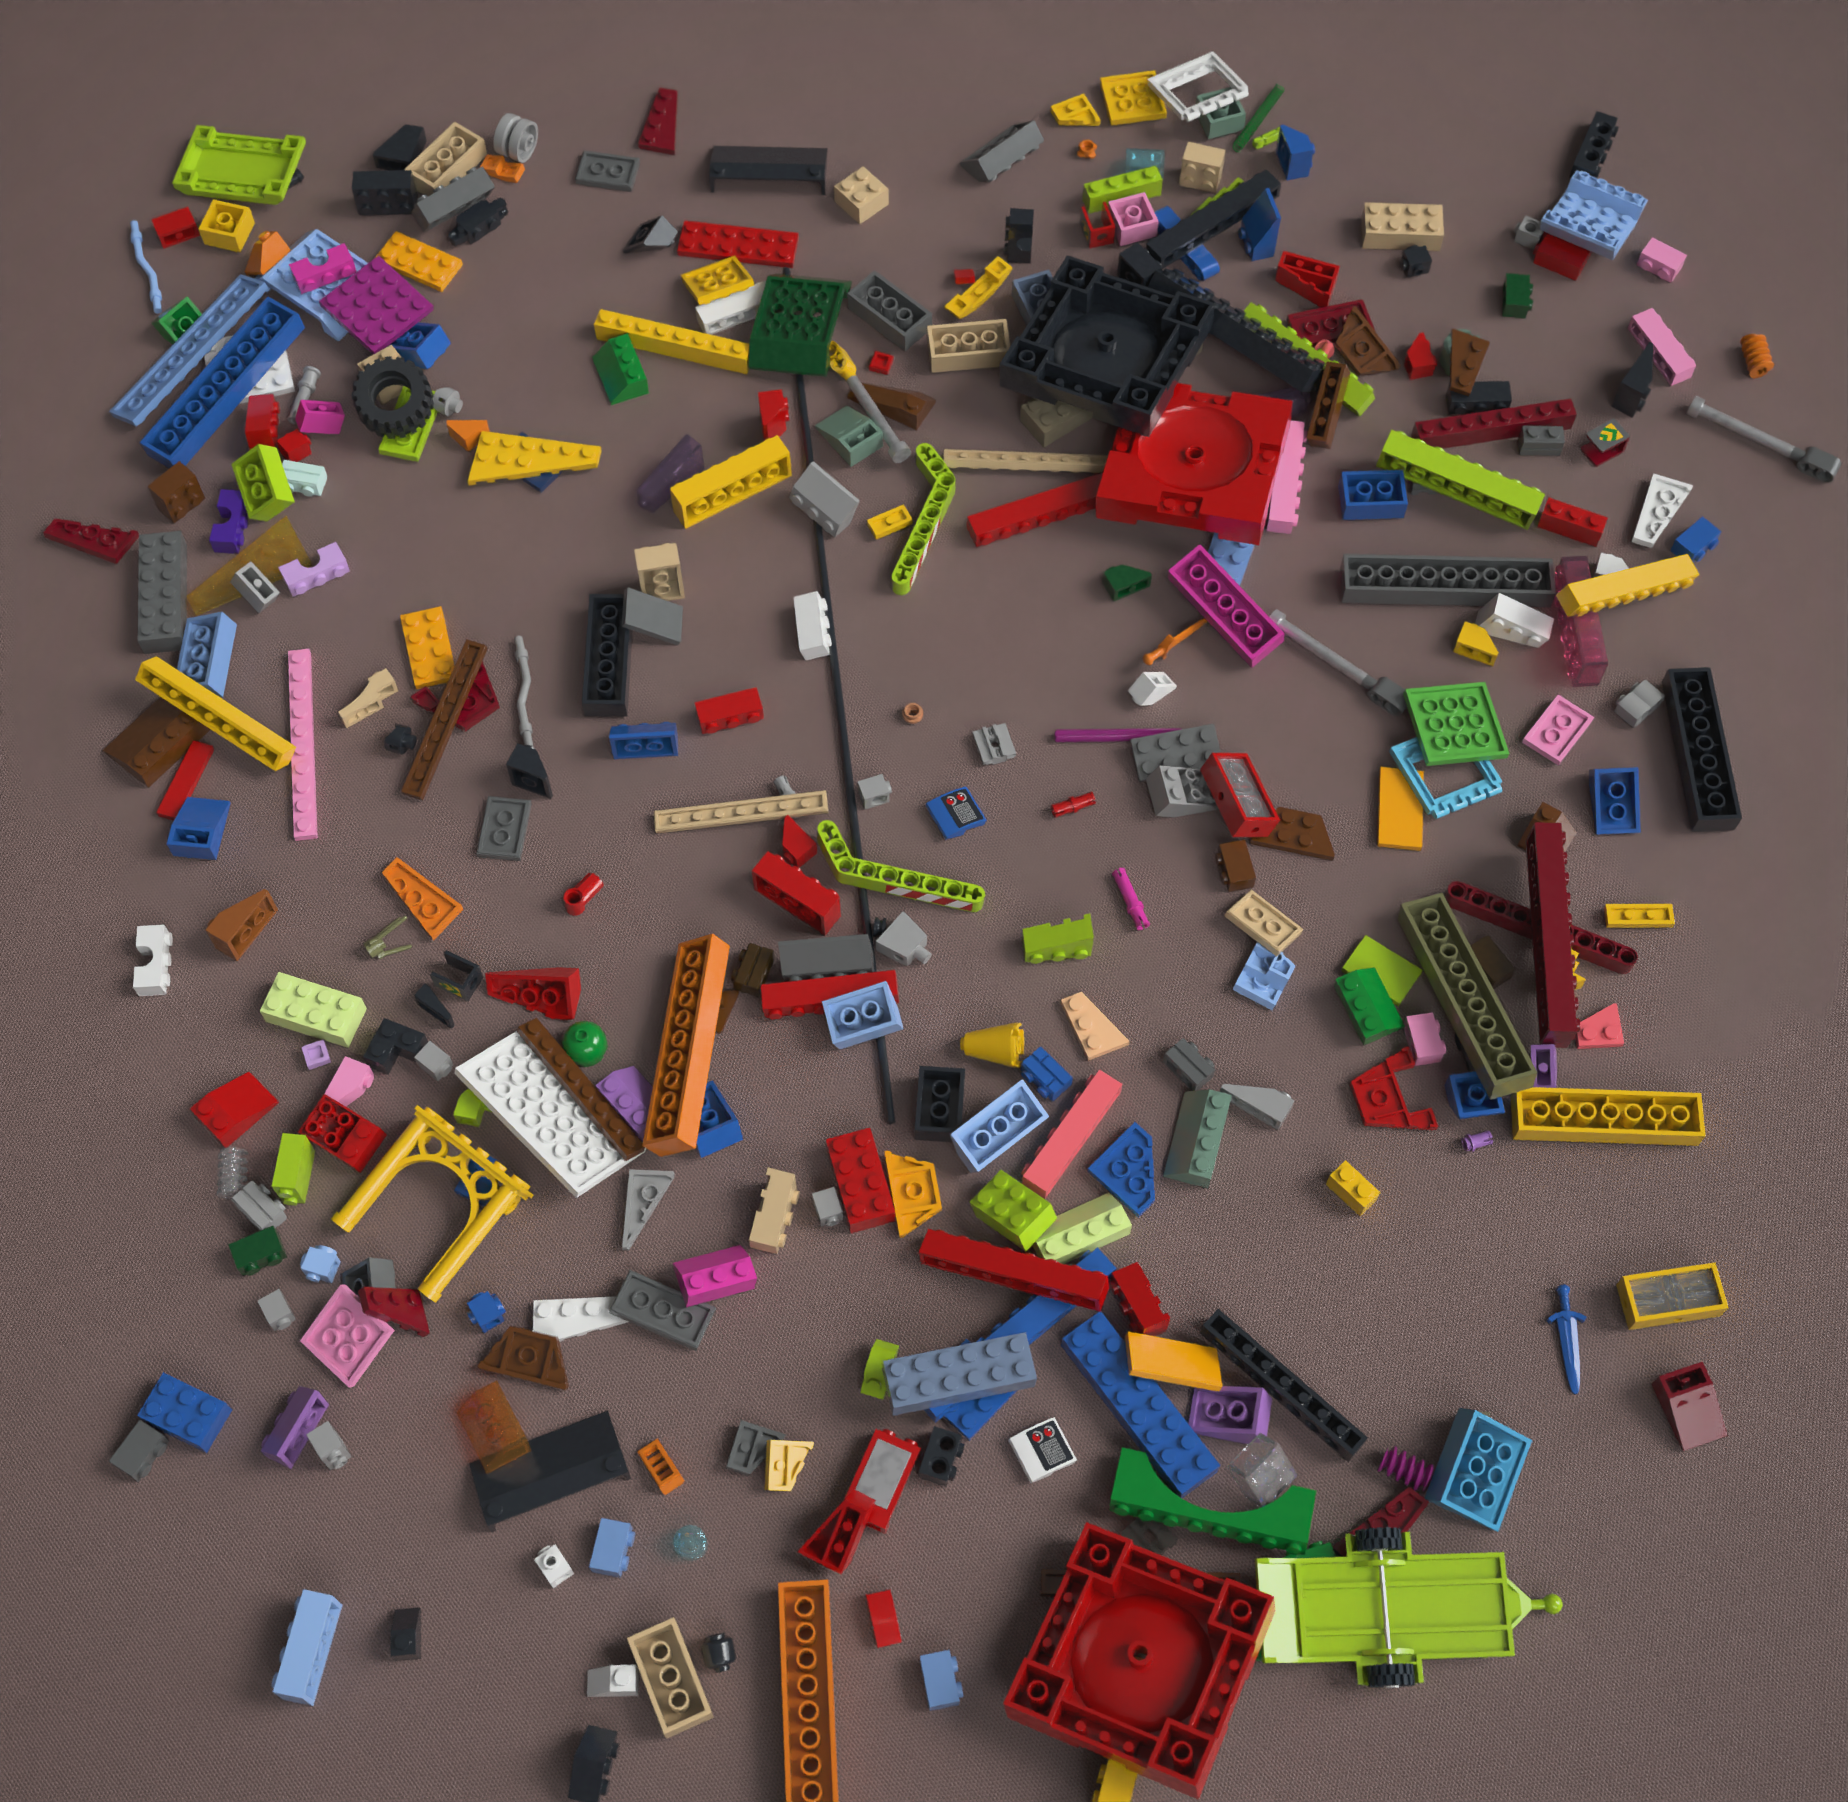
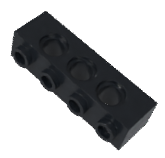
(1595, 144)

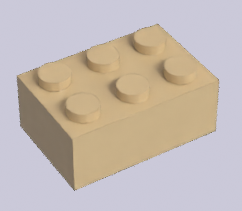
(660, 571)

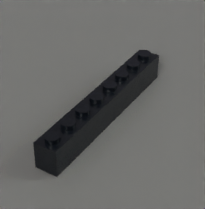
(1210, 220)

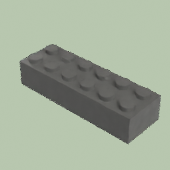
(162, 591)

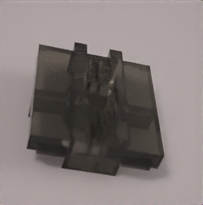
(1163, 1536)

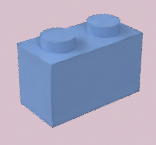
(611, 1548)
(940, 1680)

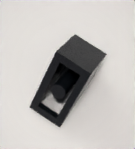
(406, 1634)

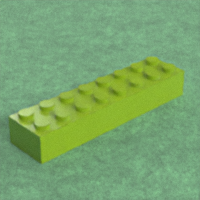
(1461, 479)

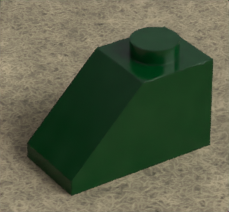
(1125, 581)

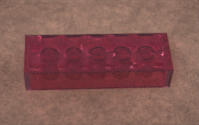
(1581, 634)

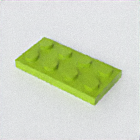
(412, 445)

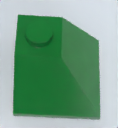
(176, 320)

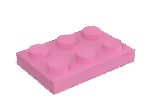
(1558, 730)

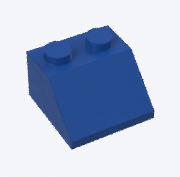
(1294, 153)
(1469, 1097)

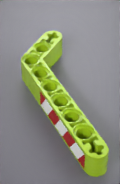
(936, 507)
(898, 875)

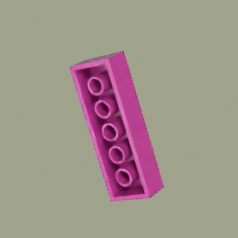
(1226, 606)

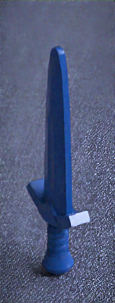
(1568, 1337)

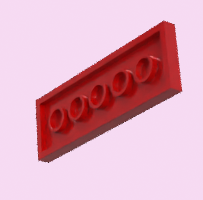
(744, 243)

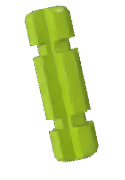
(1266, 138)

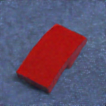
(883, 1618)

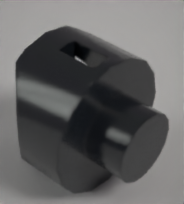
(400, 739)

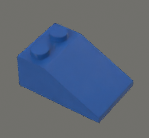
(1261, 227)
(422, 344)
(1615, 800)
(717, 1124)

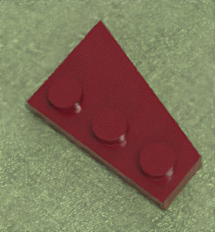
(395, 1305)

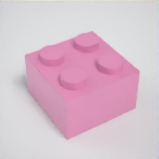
(1133, 219)

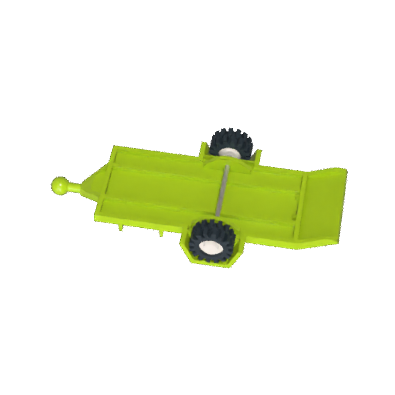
(1391, 1607)

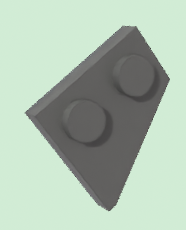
(750, 1447)

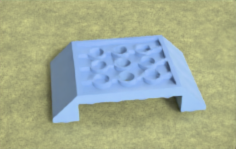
(1594, 215)
(279, 278)

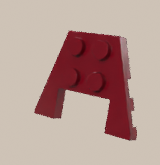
(478, 704)

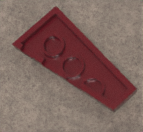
(92, 539)

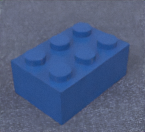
(1372, 494)
(184, 1412)

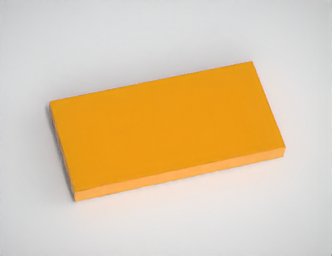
(1398, 812)
(1173, 1361)

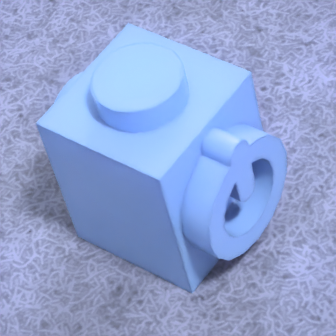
(320, 1264)

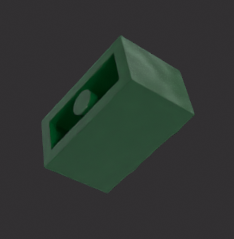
(1516, 295)
(258, 1251)

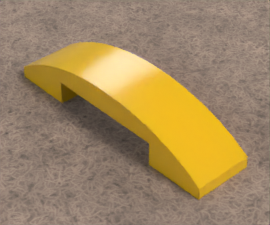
(981, 290)

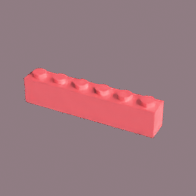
(1071, 1134)

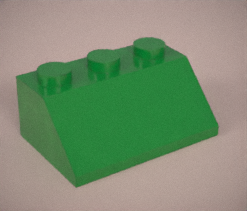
(620, 370)
(1368, 1004)

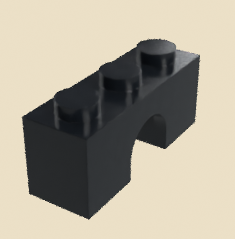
(1019, 235)

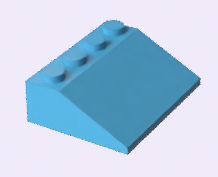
(1478, 1468)

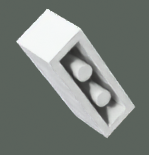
(812, 625)

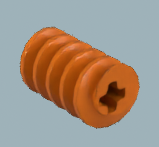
(1756, 355)

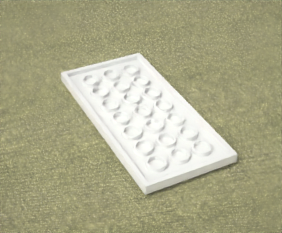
(541, 1113)

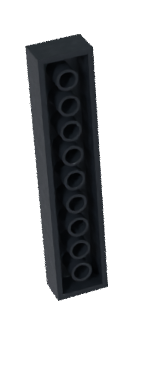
(1248, 335)

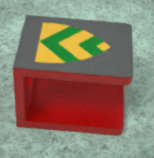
(1092, 234)

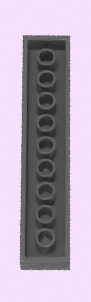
(1445, 579)

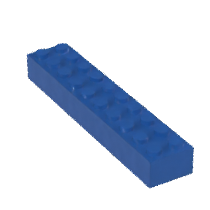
(223, 384)

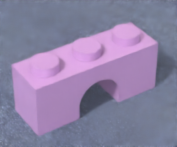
(300, 579)

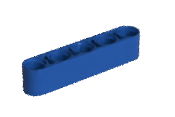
(1199, 260)

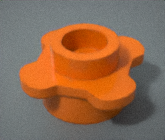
(1087, 149)

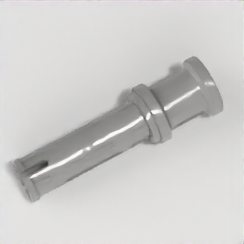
(306, 387)

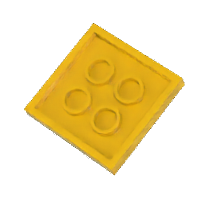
(1131, 99)
(717, 280)

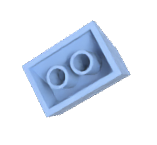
(862, 1015)

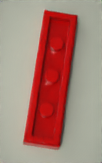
(185, 779)

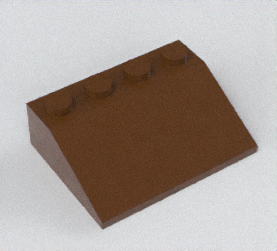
(155, 741)

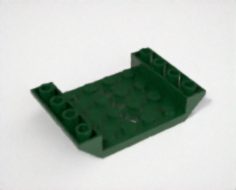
(792, 341)

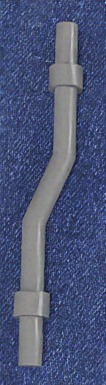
(522, 657)

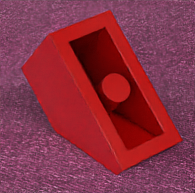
(797, 844)

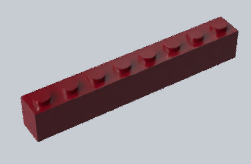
(1493, 424)

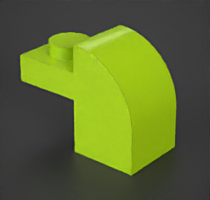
(469, 1109)
(874, 1380)

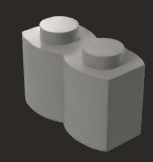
(1639, 703)

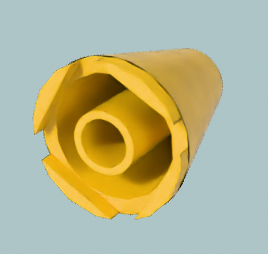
(996, 1044)

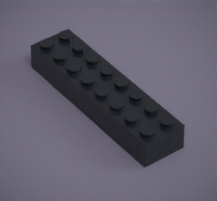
(1701, 750)

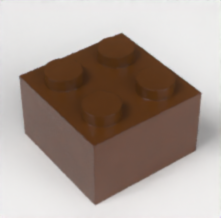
(176, 492)

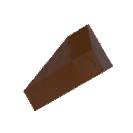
(899, 404)

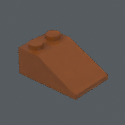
(240, 924)

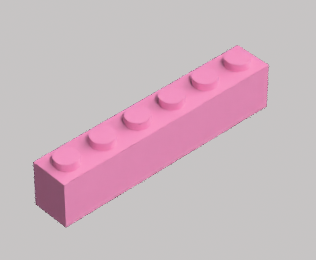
(1286, 485)

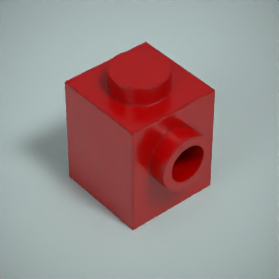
(294, 446)

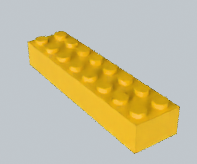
(1608, 1116)

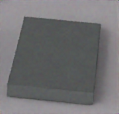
(607, 171)
(652, 616)
(504, 828)

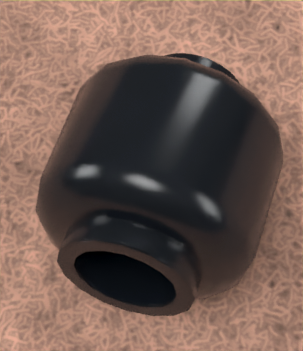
(718, 1652)

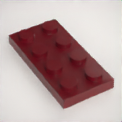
(1325, 322)

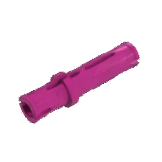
(1134, 906)

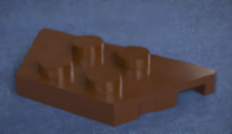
(1364, 347)
(1299, 834)
(528, 1357)

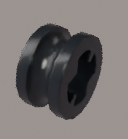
(879, 926)

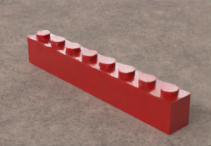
(1034, 511)
(1014, 1269)

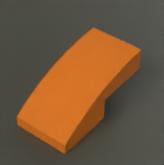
(498, 167)

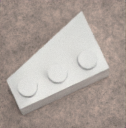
(1514, 621)

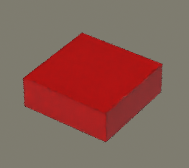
(964, 276)
(881, 363)

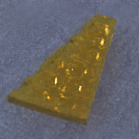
(267, 553)

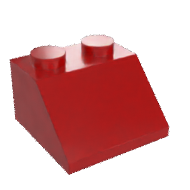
(773, 413)

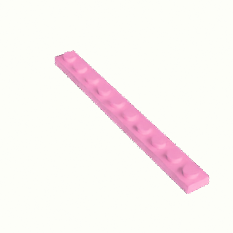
(303, 738)

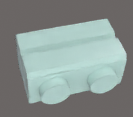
(305, 477)

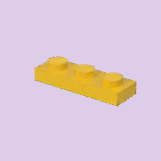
(1639, 915)

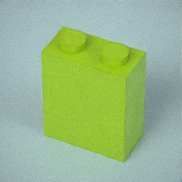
(293, 1169)

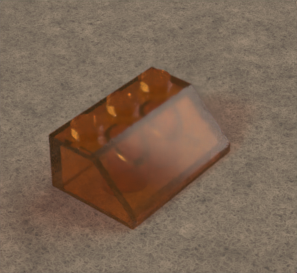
(493, 1427)

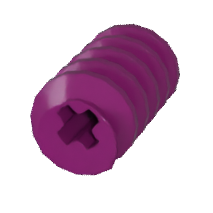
(1405, 1468)

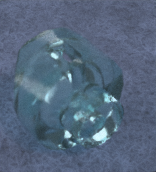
(690, 1543)

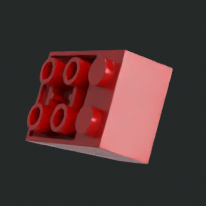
(342, 1133)

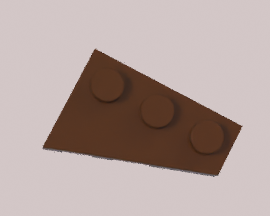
(1466, 359)

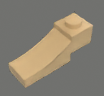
(370, 700)

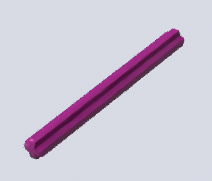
(1106, 735)

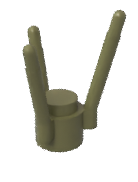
(376, 945)

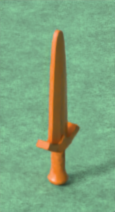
(1169, 642)

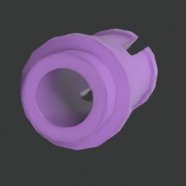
(1471, 1142)

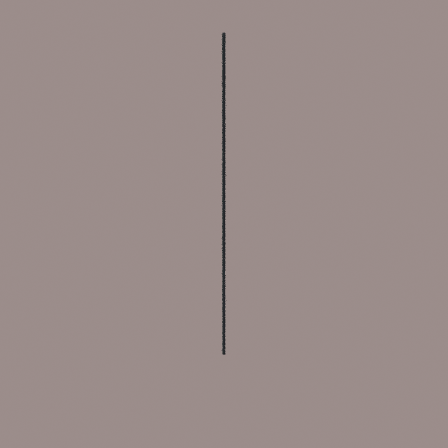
(843, 735)

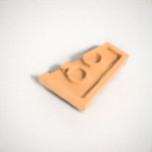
(1092, 1027)

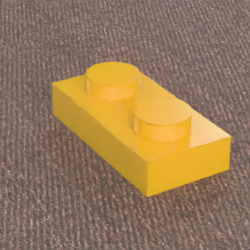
(889, 522)

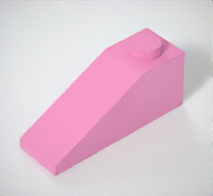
(350, 1081)

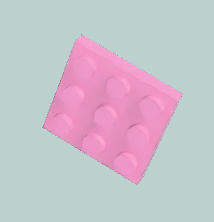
(346, 1336)

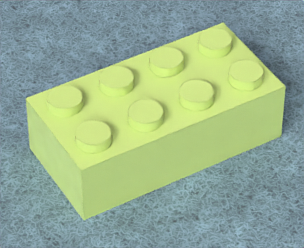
(313, 1009)

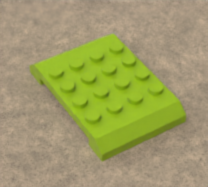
(238, 166)

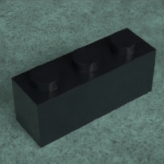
(1483, 397)

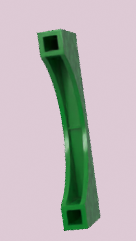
(1277, 1525)

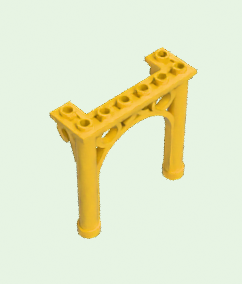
(419, 1133)

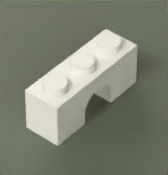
(153, 977)

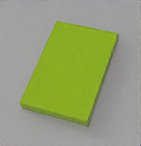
(1395, 972)

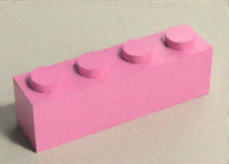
(1667, 352)

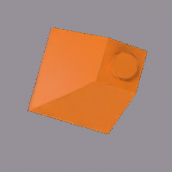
(266, 253)

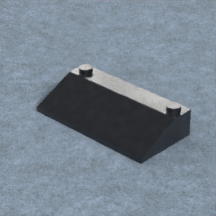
(768, 164)
(552, 1470)

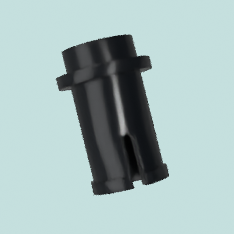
(297, 177)

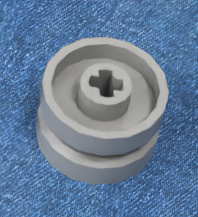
(515, 137)

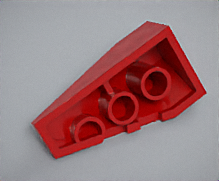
(544, 989)

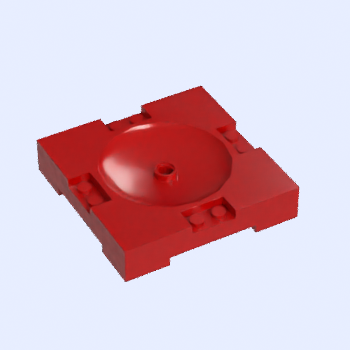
(1201, 467)
(1149, 1713)

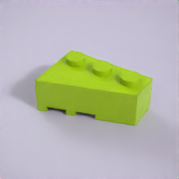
(1058, 941)

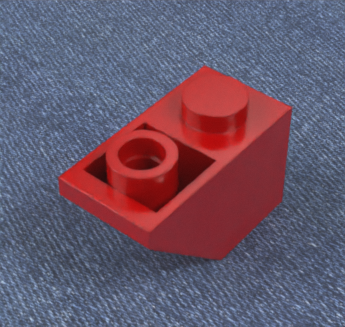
(1419, 359)

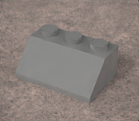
(824, 499)

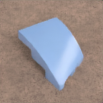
(1264, 976)

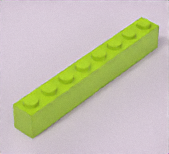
(1357, 395)

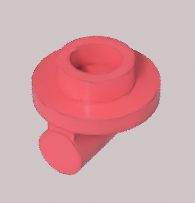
(1326, 346)

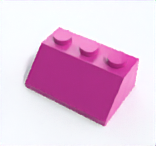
(715, 1275)

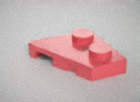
(1601, 1030)

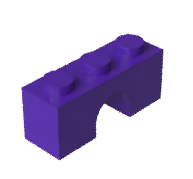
(229, 535)

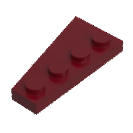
(661, 125)
(1398, 1513)

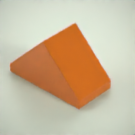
(467, 431)

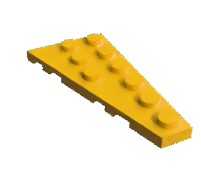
(524, 457)

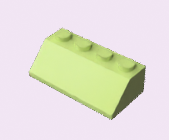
(1083, 1229)

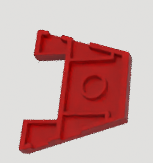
(1381, 1099)

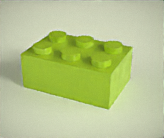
(262, 482)
(1013, 1210)

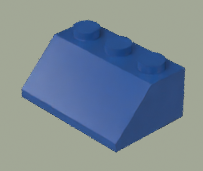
(644, 740)

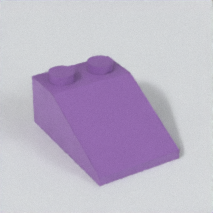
(1231, 1413)

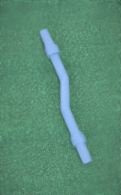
(155, 293)

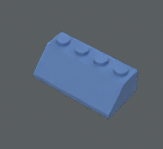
(207, 650)

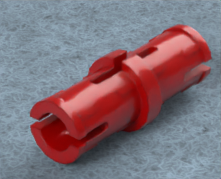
(1073, 804)

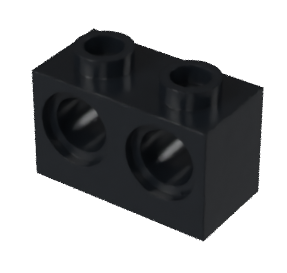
(936, 1455)

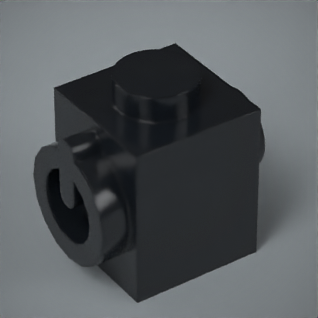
(1415, 261)

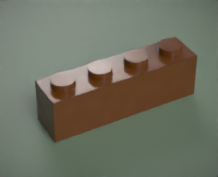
(1328, 405)

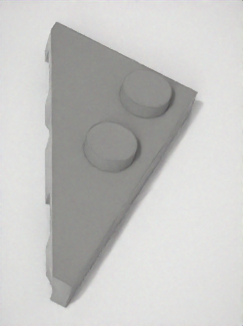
(643, 1196)

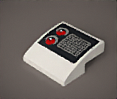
(1042, 1450)

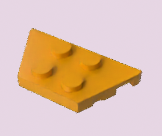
(913, 1191)

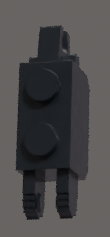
(478, 221)

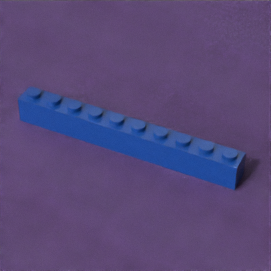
(1036, 1316)

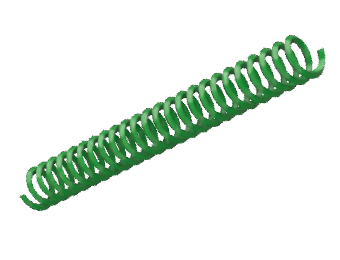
(1259, 117)

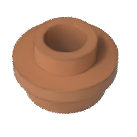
(912, 708)

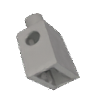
(903, 941)

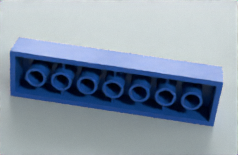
(1140, 1407)

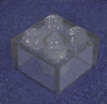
(1262, 1470)

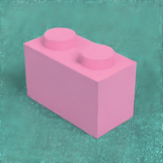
(1661, 260)
(1424, 1039)

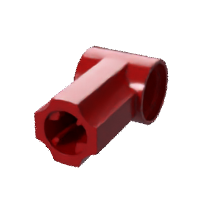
(583, 893)

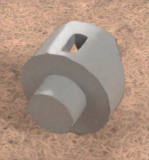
(450, 403)

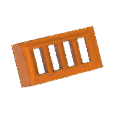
(670, 1478)

